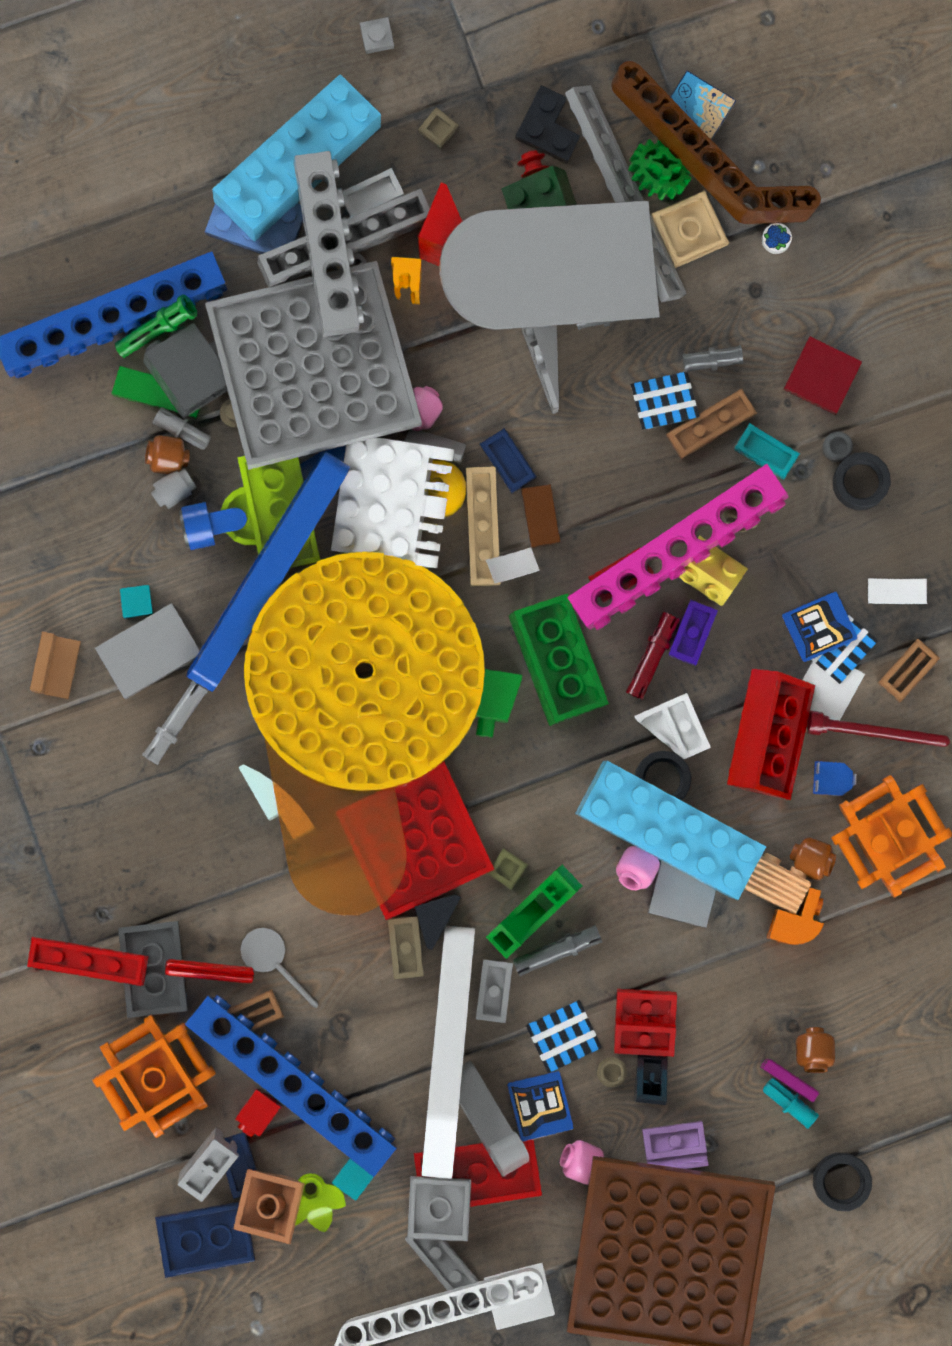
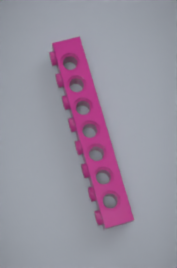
(586, 598)

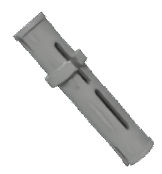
(172, 726)

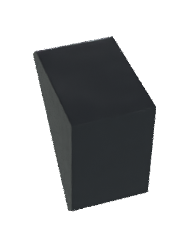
(434, 917)
(651, 1079)

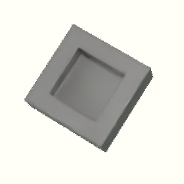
(377, 35)

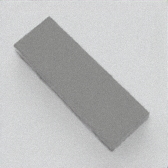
(445, 1265)

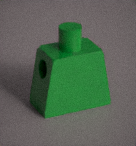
(496, 700)

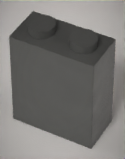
(186, 369)

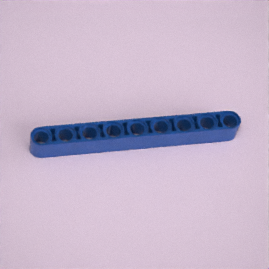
(268, 571)

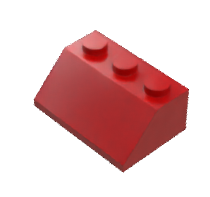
(438, 225)

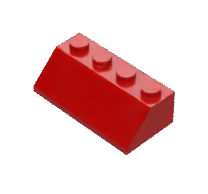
(771, 734)

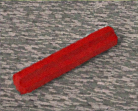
(209, 971)

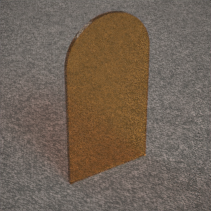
(338, 842)

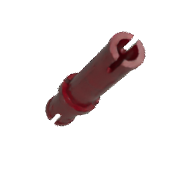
(650, 660)

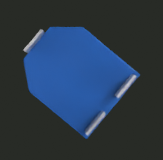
(832, 778)

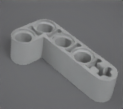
(489, 1122)

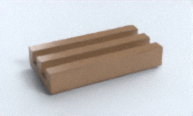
(892, 689)
(273, 1005)

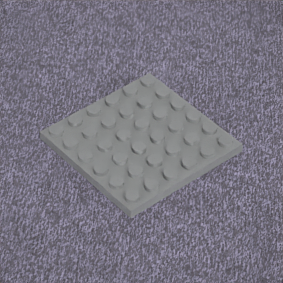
(308, 390)

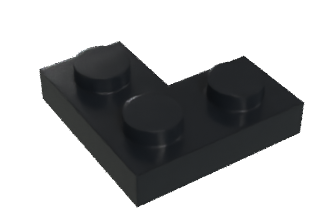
(541, 130)

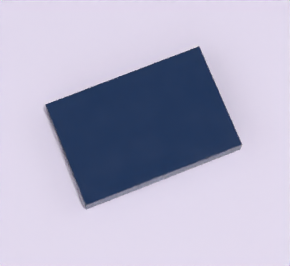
(202, 1240)

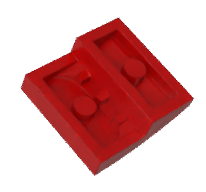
(645, 1022)

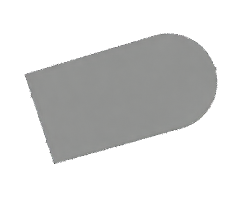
(552, 266)

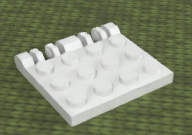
(388, 497)

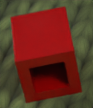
(257, 1113)

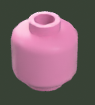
(428, 406)
(637, 868)
(577, 1160)

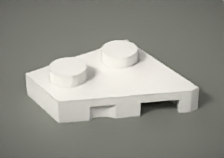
(676, 726)

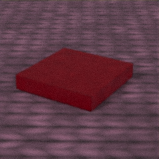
(822, 375)

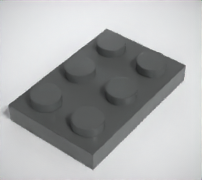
(160, 992)

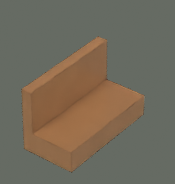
(55, 666)

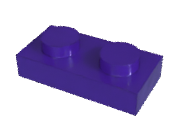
(692, 632)

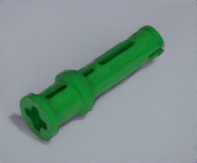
(168, 323)

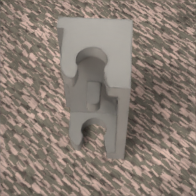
(208, 1165)

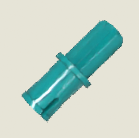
(790, 1102)

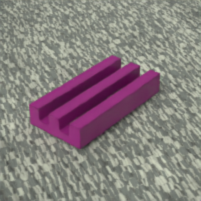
(789, 1079)

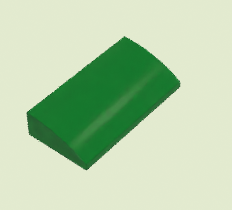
(558, 659)

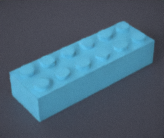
(266, 182)
(670, 830)

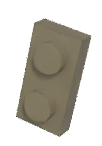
(405, 947)

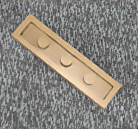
(482, 523)

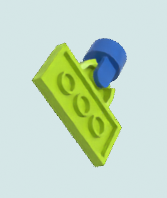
(250, 511)

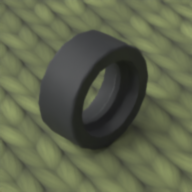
(857, 459)
(675, 760)
(863, 1172)

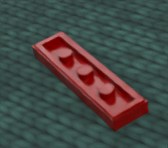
(87, 961)

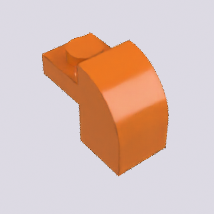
(799, 928)

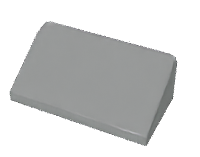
(426, 438)

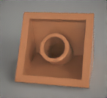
(269, 1205)

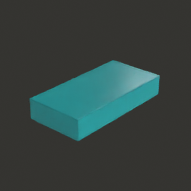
(766, 450)

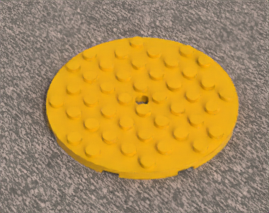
(351, 727)

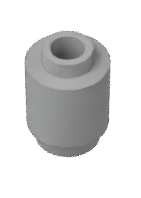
(173, 488)

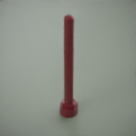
(820, 723)

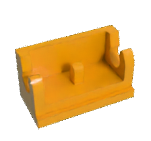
(407, 273)

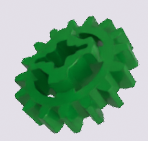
(658, 170)

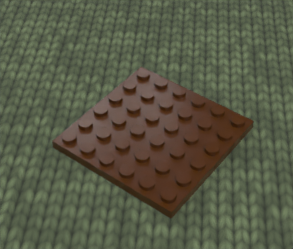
(669, 1255)

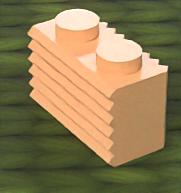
(778, 885)

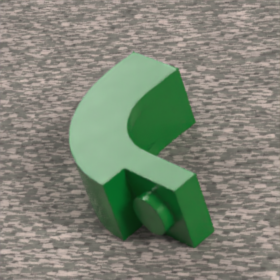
(534, 911)

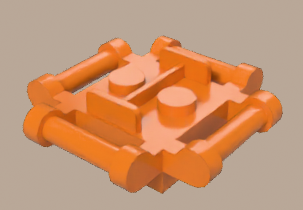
(891, 836)
(153, 1076)

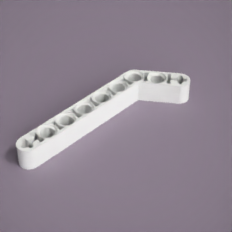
(448, 1052)
(430, 1319)

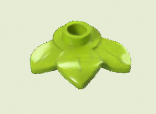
(319, 1205)

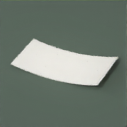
(512, 565)
(897, 591)

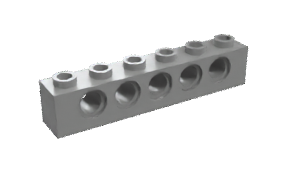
(321, 167)
(365, 232)

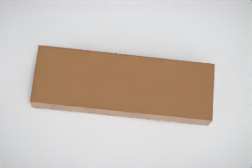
(711, 424)

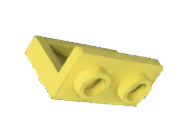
(715, 575)

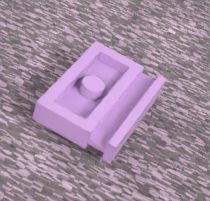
(676, 1145)

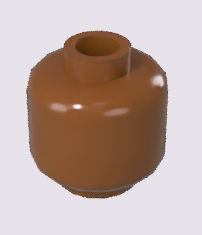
(166, 454)
(813, 858)
(815, 1050)

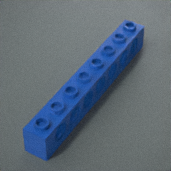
(94, 311)
(368, 1158)

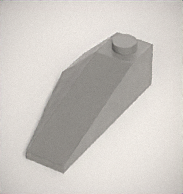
(544, 353)

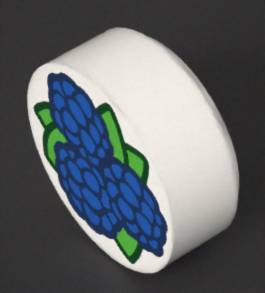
(776, 238)

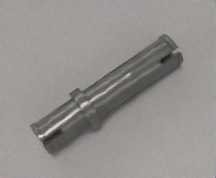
(562, 948)

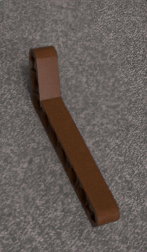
(795, 202)

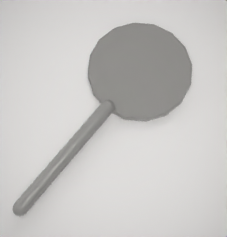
(264, 951)

